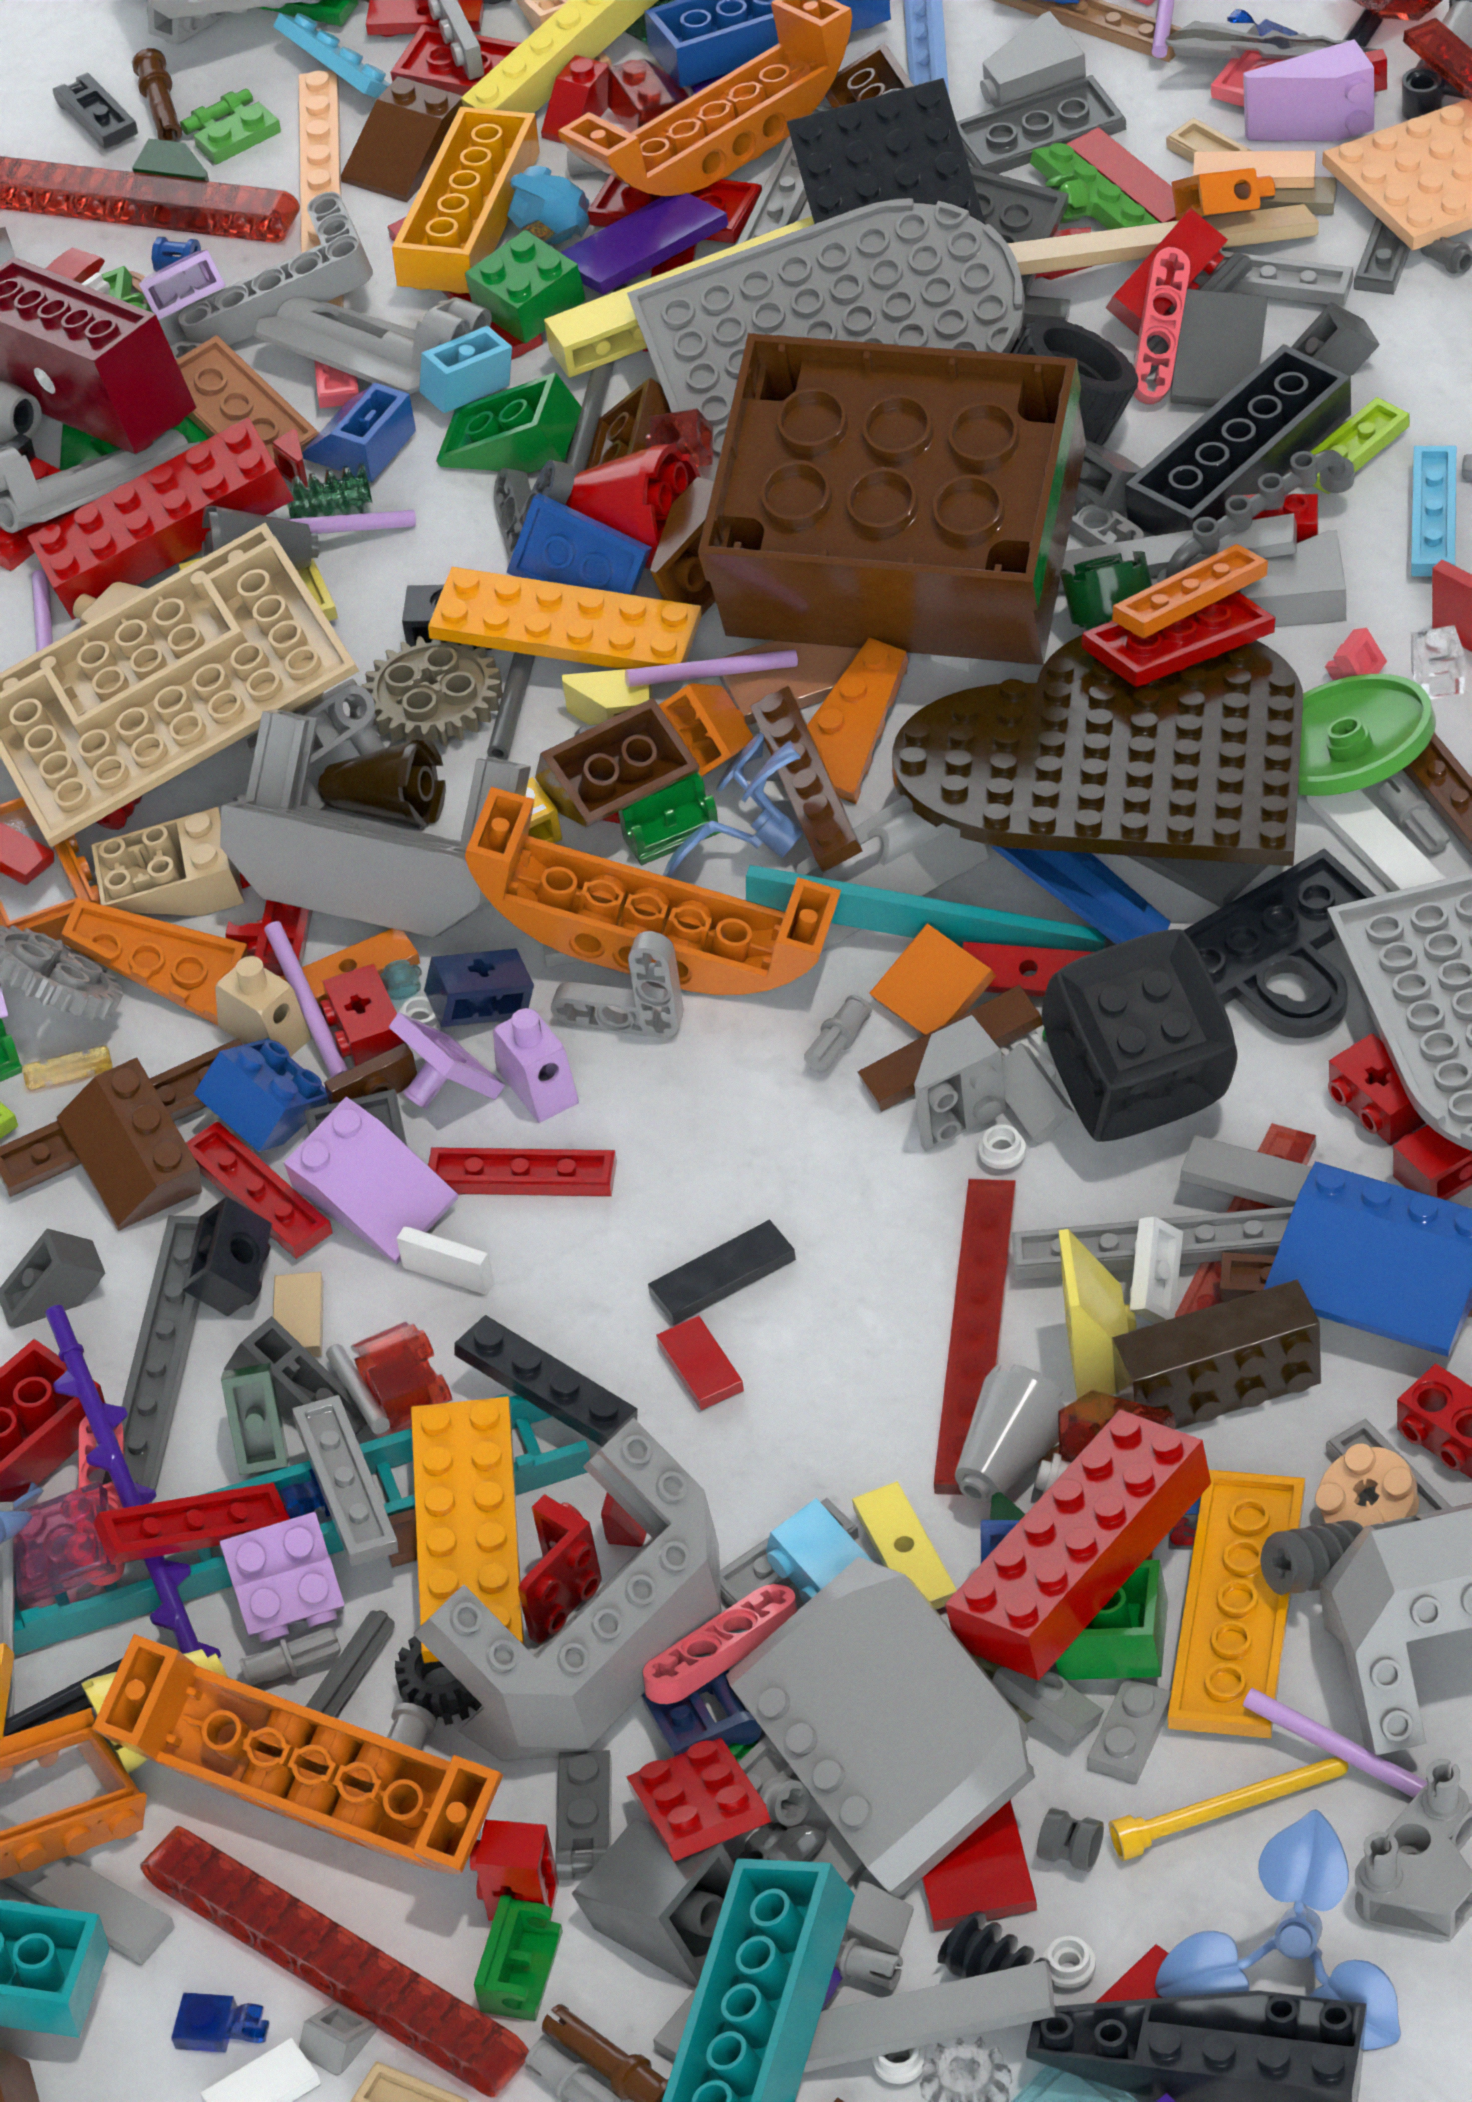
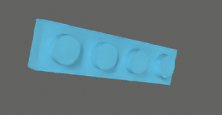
(325, 49)
(1433, 508)

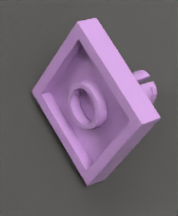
(444, 1061)

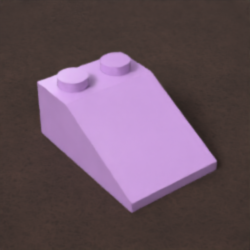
(1311, 96)
(367, 1179)

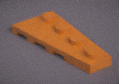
(855, 714)
(155, 954)

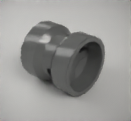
(1070, 1839)

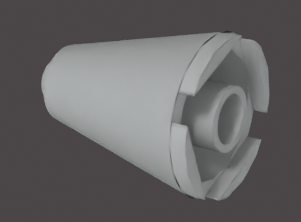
(1008, 1431)

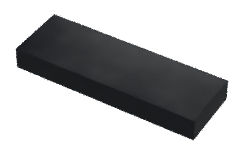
(721, 1271)

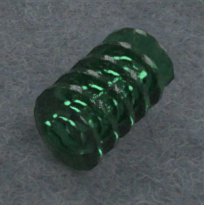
(331, 494)

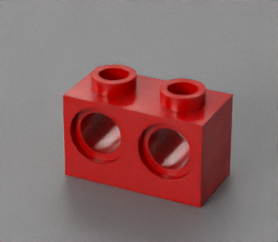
(1439, 1417)

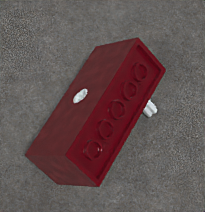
(89, 357)

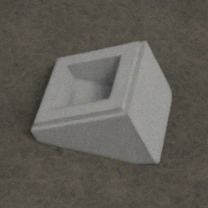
(878, 1918)
(335, 2037)

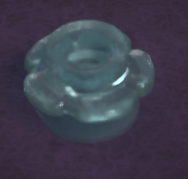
(401, 979)

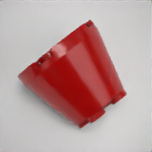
(635, 491)

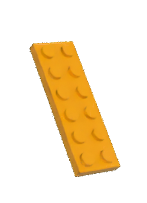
(562, 621)
(466, 1508)
(1231, 1615)

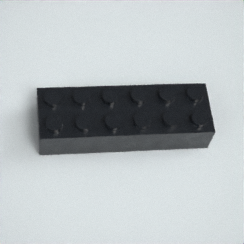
(1250, 432)

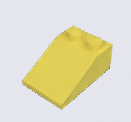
(1092, 1316)

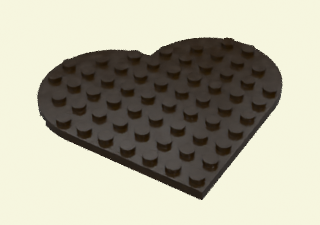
(1115, 768)

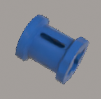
(164, 250)

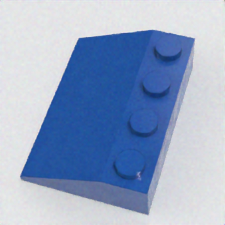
(1379, 1258)

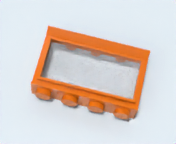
(50, 897)
(62, 1794)

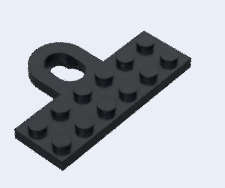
(1276, 933)

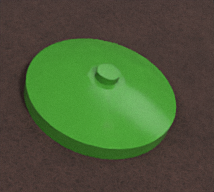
(1361, 732)

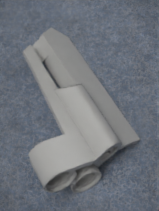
(386, 358)

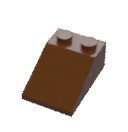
(401, 139)
(677, 561)

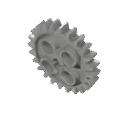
(75, 984)

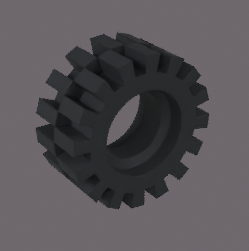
(437, 1699)

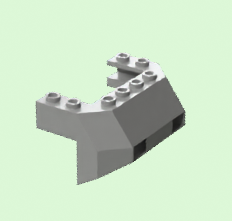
(345, 861)
(1393, 1588)
(595, 1663)

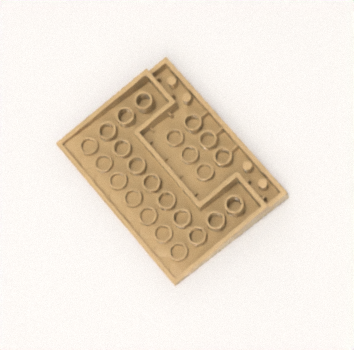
(164, 683)

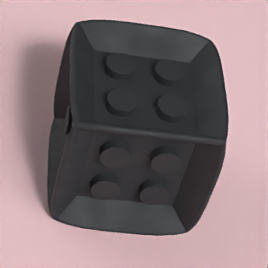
(1139, 1035)

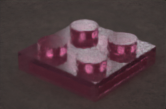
(61, 1545)

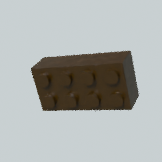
(1222, 1356)

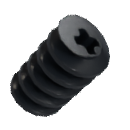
(978, 1949)

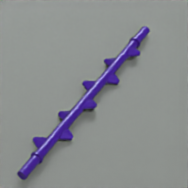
(108, 1456)

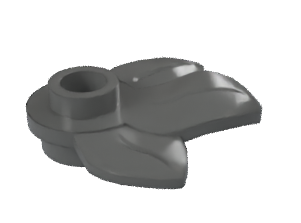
(778, 1843)

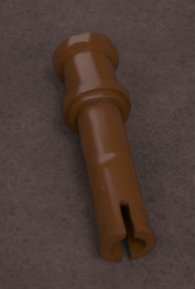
(156, 85)
(629, 2074)

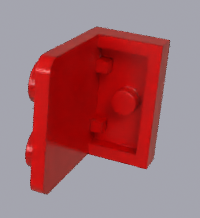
(565, 1573)

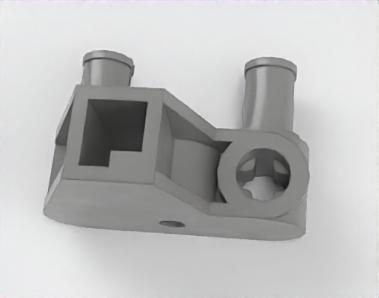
(336, 727)
(1414, 1869)

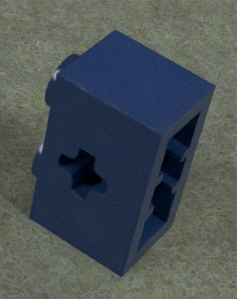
(478, 987)

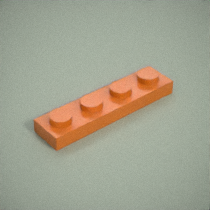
(1189, 590)

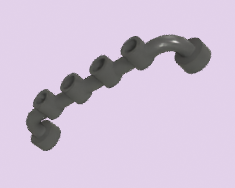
(1335, 477)

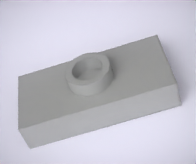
(1050, 1702)

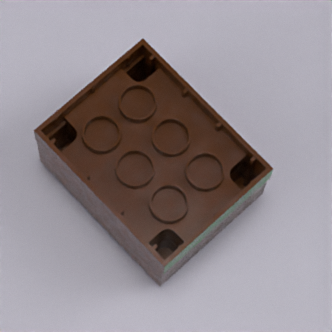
(895, 497)

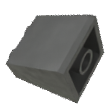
(656, 1904)

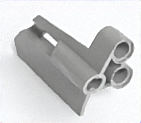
(31, 501)
(913, 859)

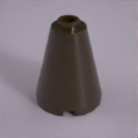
(388, 784)

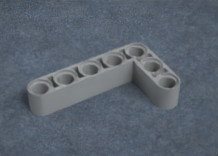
(316, 274)

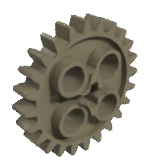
(433, 690)

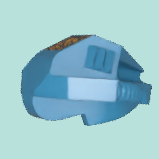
(548, 205)

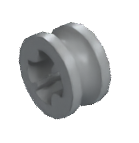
(781, 1788)

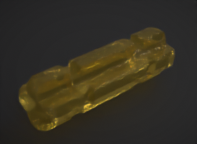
(67, 1067)

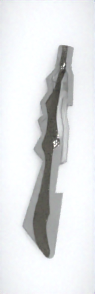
(1272, 45)

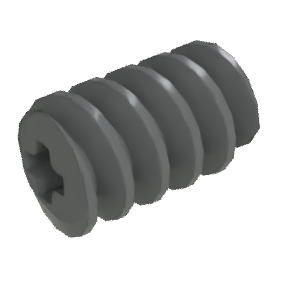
(1304, 1556)

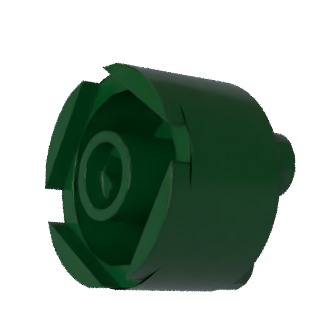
(1101, 584)

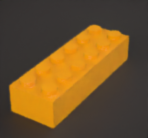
(464, 198)

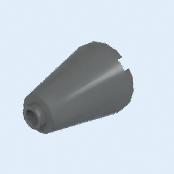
(231, 524)

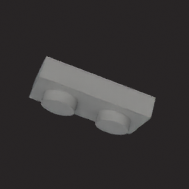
(1129, 1731)

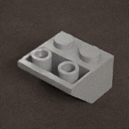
(958, 1083)

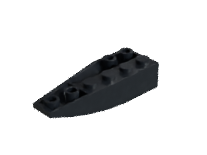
(1211, 2046)

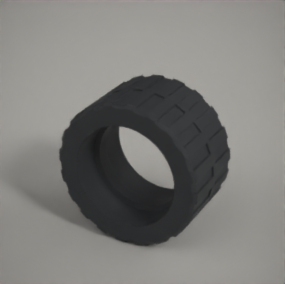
(1104, 371)

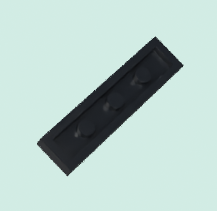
(544, 1381)

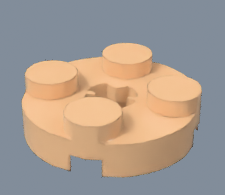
(1366, 1468)

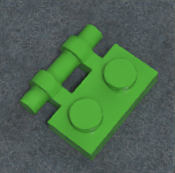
(235, 133)

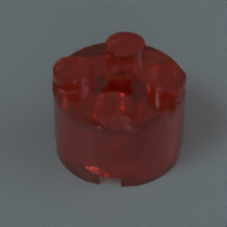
(399, 1372)

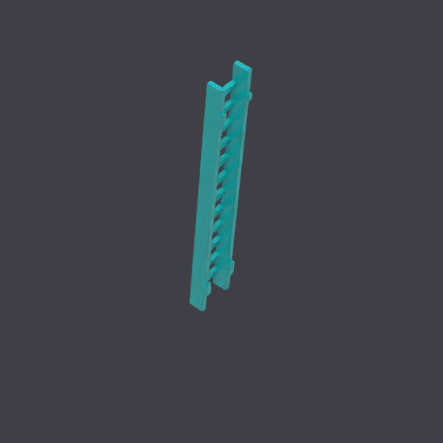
(64, 1620)

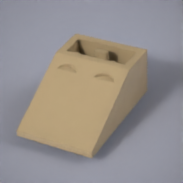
(169, 868)

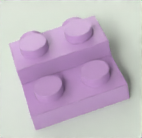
(282, 1577)

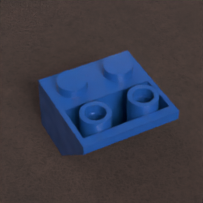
(365, 430)
(261, 1092)

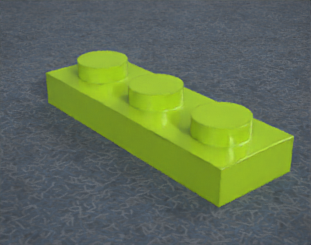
(1365, 434)

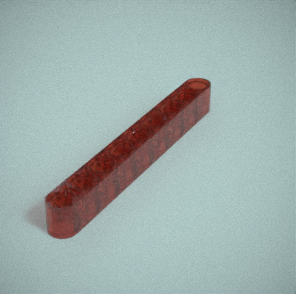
(146, 200)
(336, 1961)

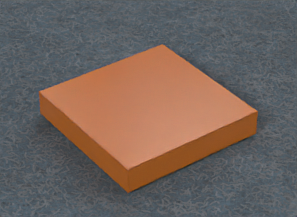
(932, 982)

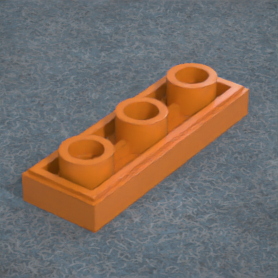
(379, 949)

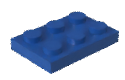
(576, 550)

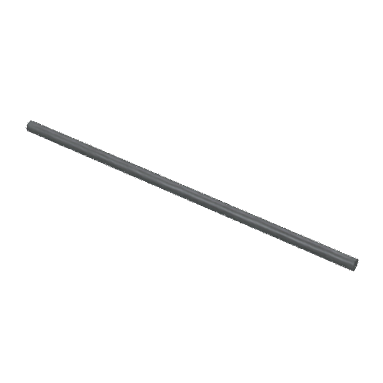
(522, 663)

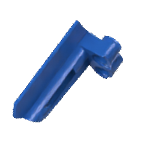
(1089, 891)

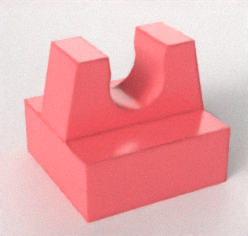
(1356, 656)

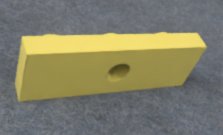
(903, 1541)

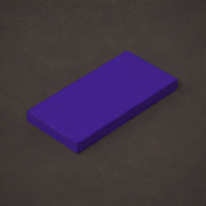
(644, 240)

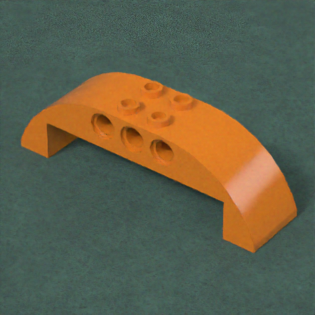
(730, 118)
(599, 907)
(296, 1759)

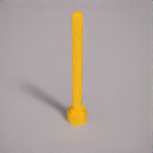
(1134, 1835)

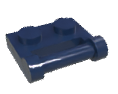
(690, 1722)

